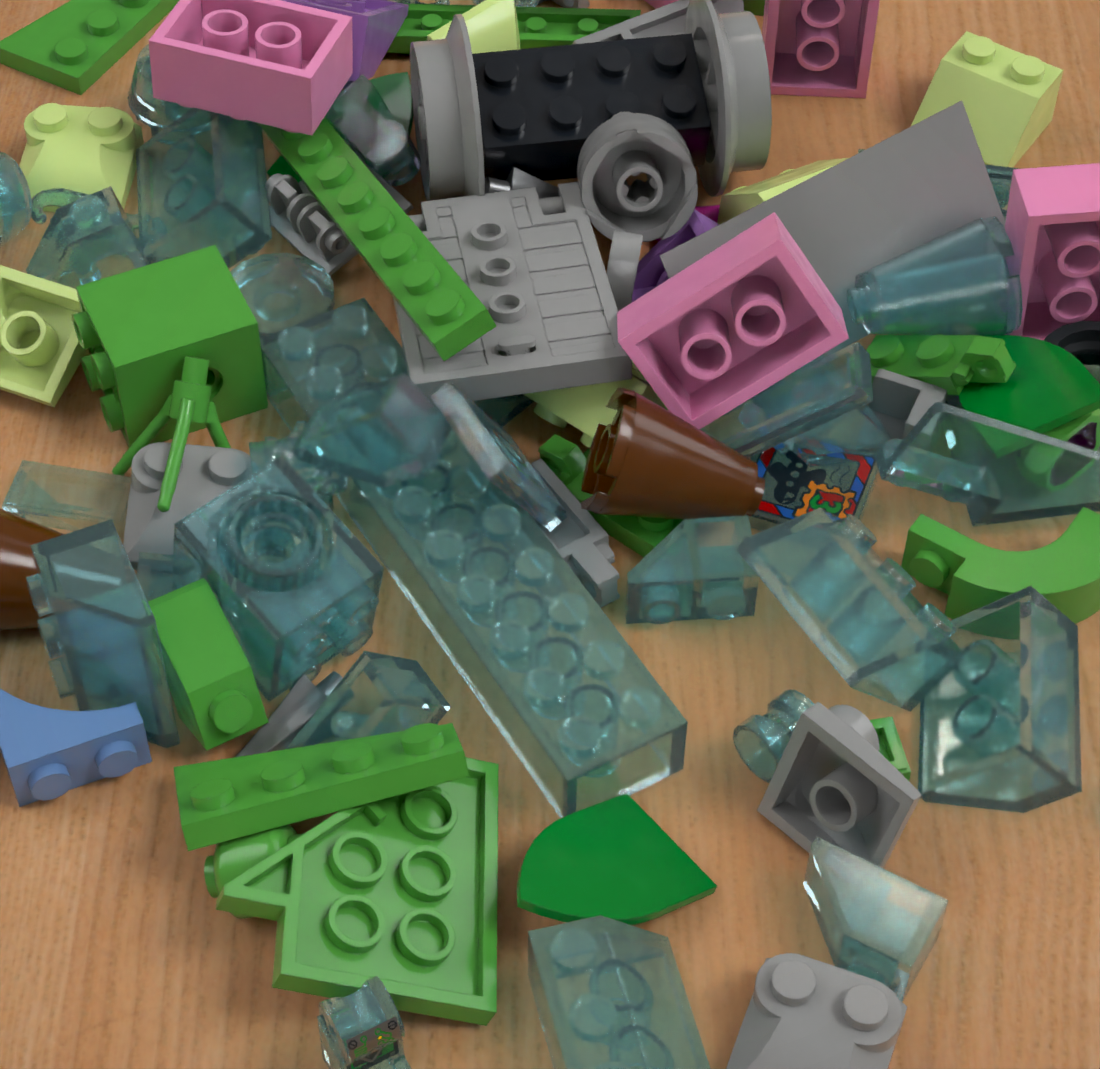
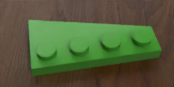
(81, 40)
(296, 784)

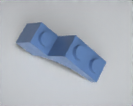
(65, 749)

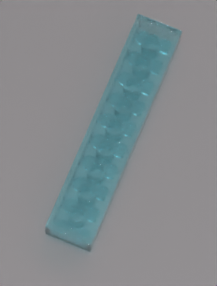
(490, 588)

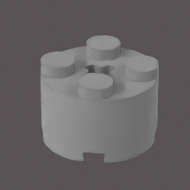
(627, 147)

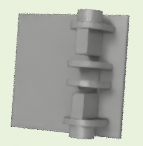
(308, 226)

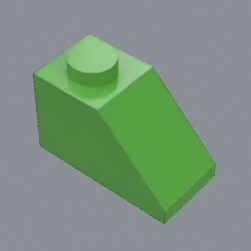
(206, 666)

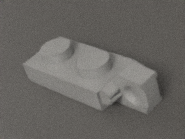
(581, 542)

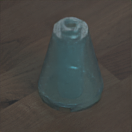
(943, 287)

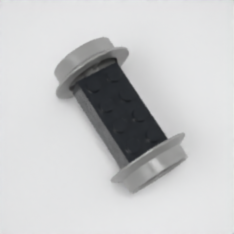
(542, 103)

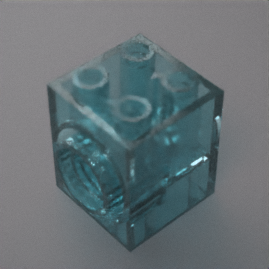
(282, 574)

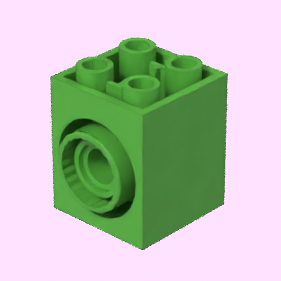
(154, 317)

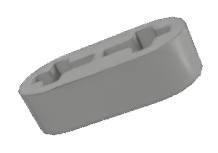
(623, 266)

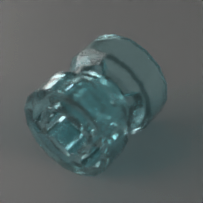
(764, 738)

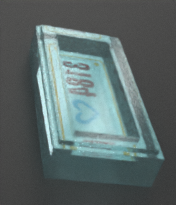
(68, 496)

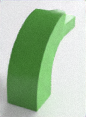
(978, 575)

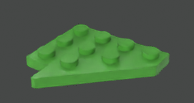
(390, 895)

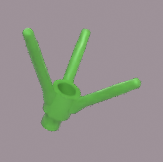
(187, 404)

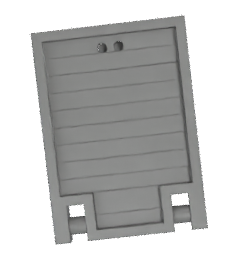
(542, 286)

